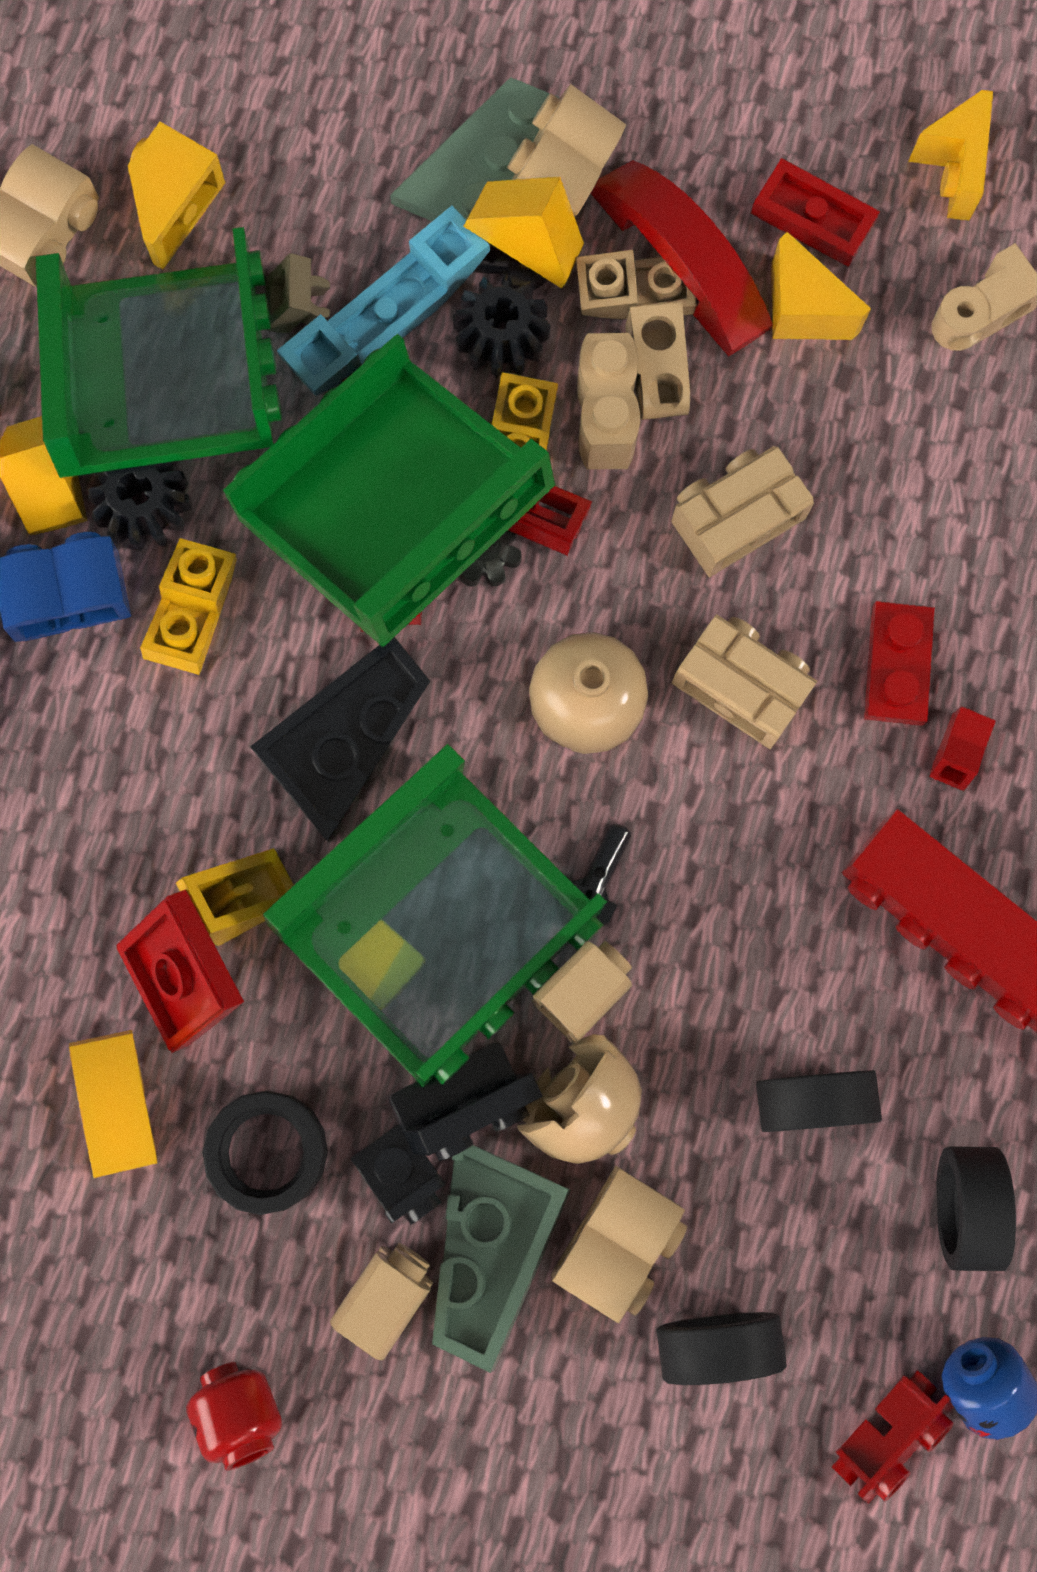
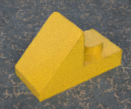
(961, 146)

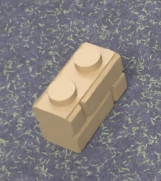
(741, 509)
(745, 679)

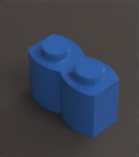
(61, 587)

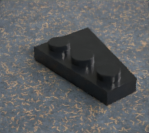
(341, 734)

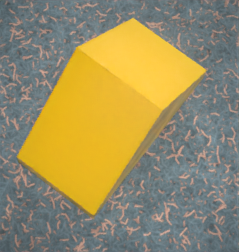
(530, 224)
(810, 298)
(33, 483)
(237, 893)

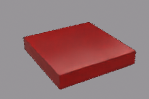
(179, 972)

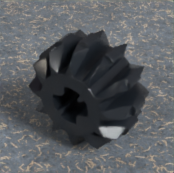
(523, 332)
(126, 519)

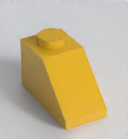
(171, 188)

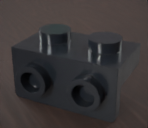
(477, 1095)

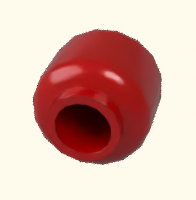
(234, 1416)

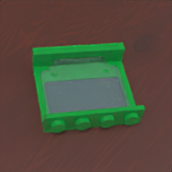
(155, 365)
(433, 919)

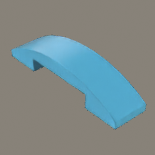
(392, 305)

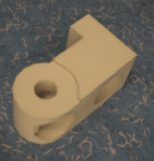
(981, 310)
(662, 360)

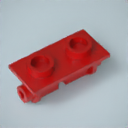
(880, 1458)

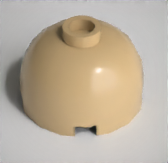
(588, 692)
(586, 1105)

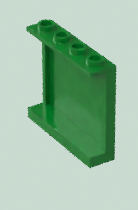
(388, 491)

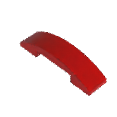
(693, 248)

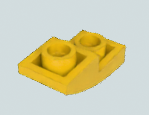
(524, 409)
(189, 606)
(112, 1103)

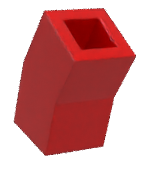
(962, 748)

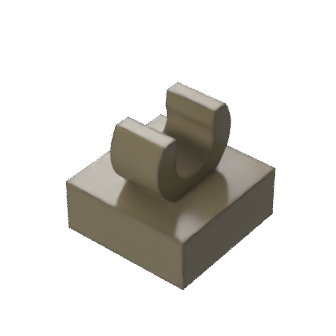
(290, 293)

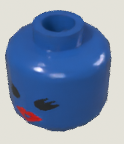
(990, 1388)

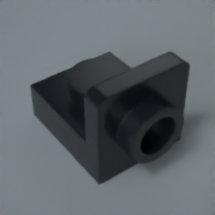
(399, 1178)

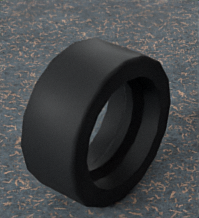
(818, 1101)
(218, 1142)
(975, 1209)
(721, 1348)

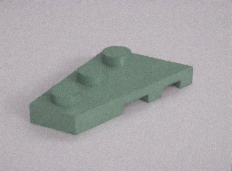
(473, 154)
(492, 1250)

